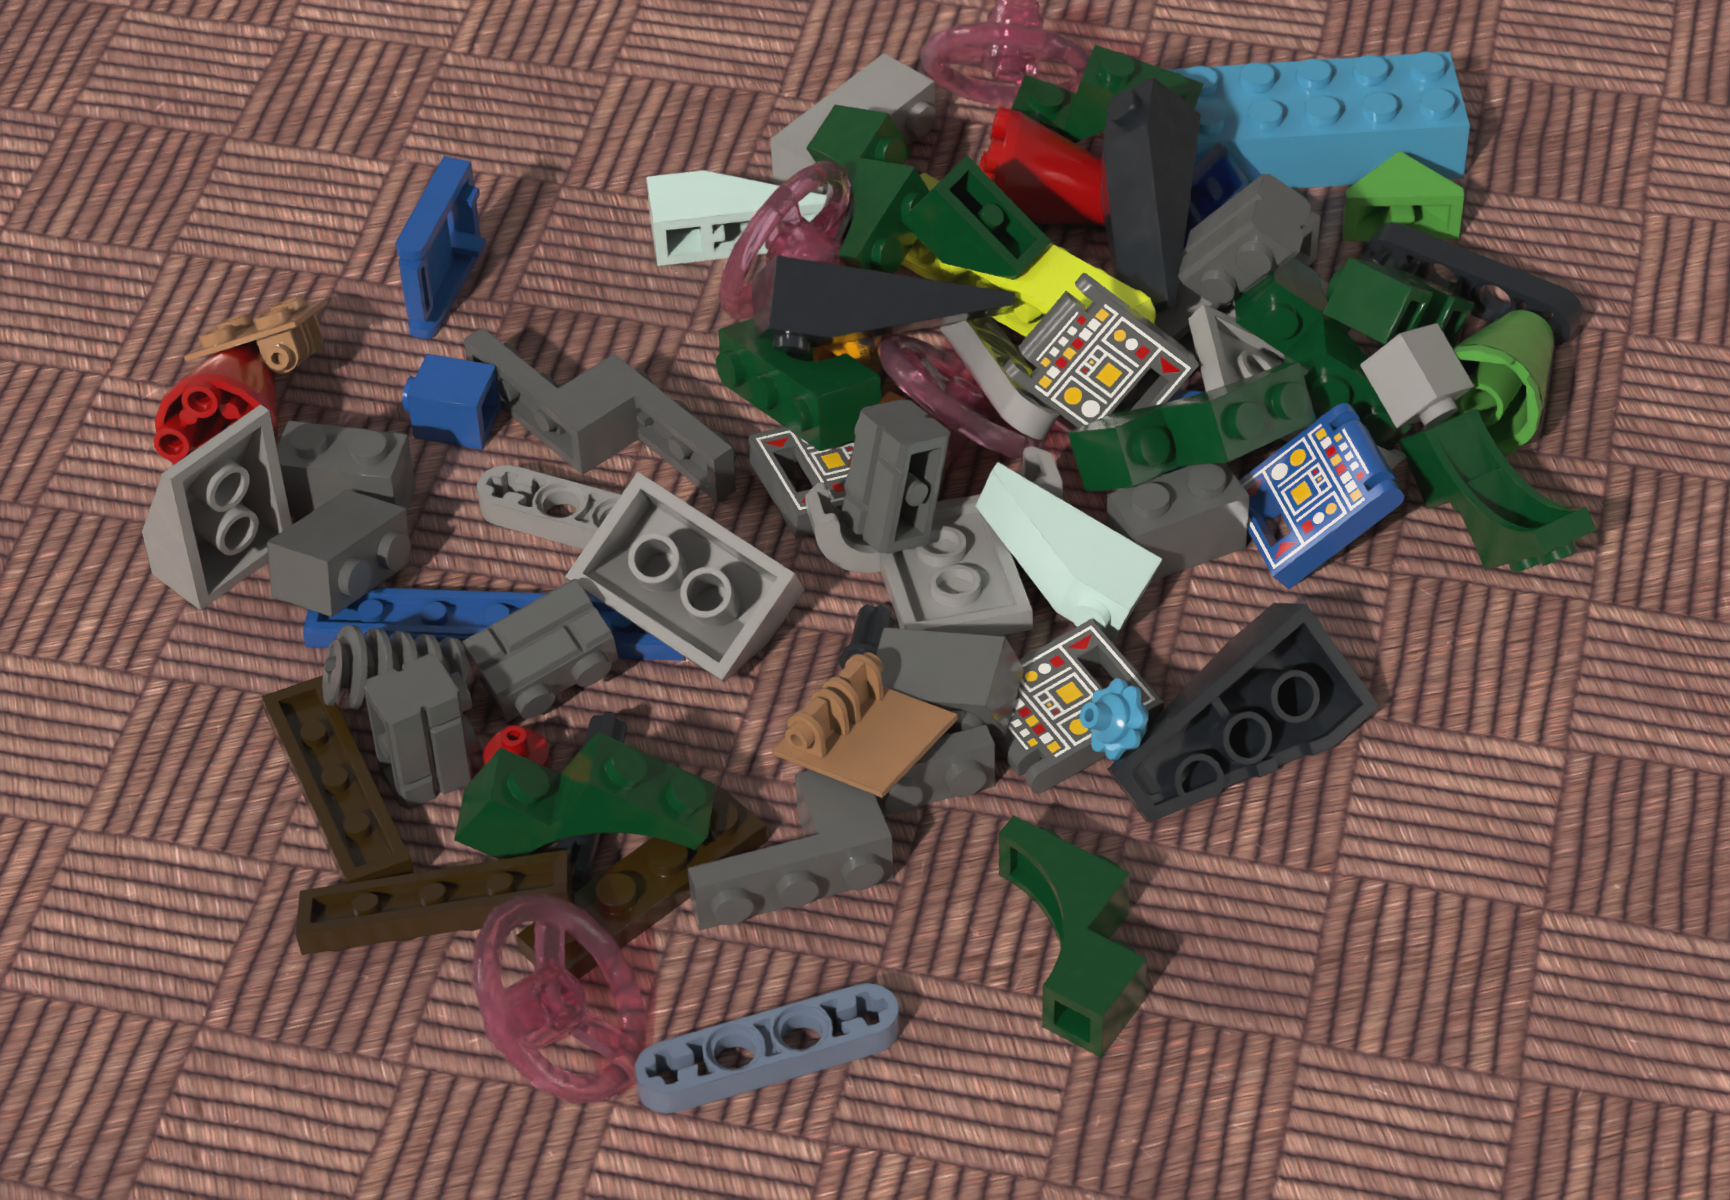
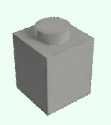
(1418, 377)

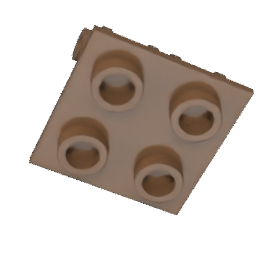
(283, 335)
(862, 729)

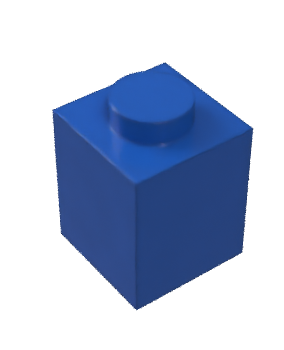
(453, 401)

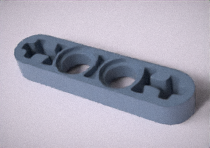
(764, 1038)

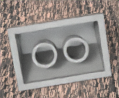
(686, 579)

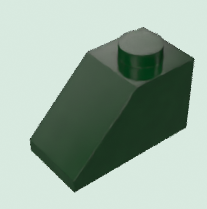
(975, 224)

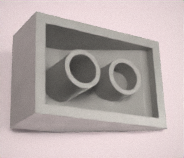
(218, 511)

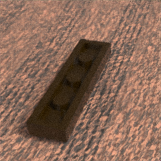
(336, 784)
(653, 881)
(423, 901)

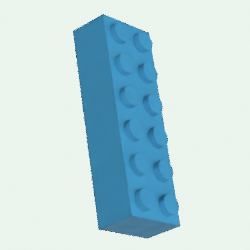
(1334, 116)

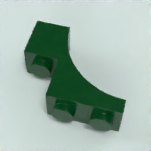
(1104, 77)
(881, 184)
(1290, 317)
(1193, 430)
(1500, 509)
(603, 790)
(1086, 899)

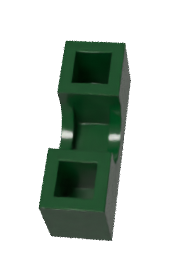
(1393, 301)
(806, 396)

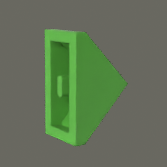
(1403, 194)

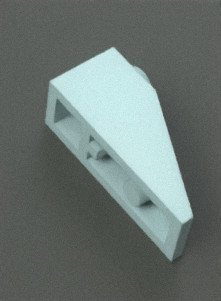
(705, 212)
(1068, 555)

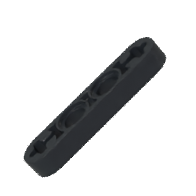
(1404, 247)

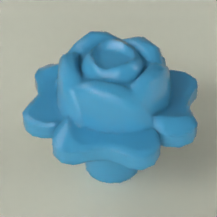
(1115, 719)

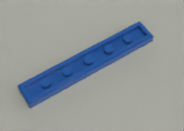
(460, 616)

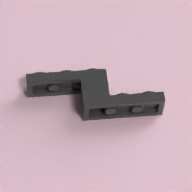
(605, 414)
(844, 833)

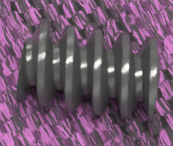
(360, 656)

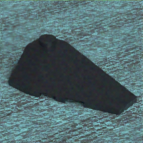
(1148, 187)
(827, 304)
(1252, 708)

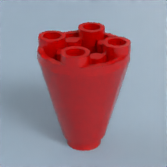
(1043, 171)
(213, 399)

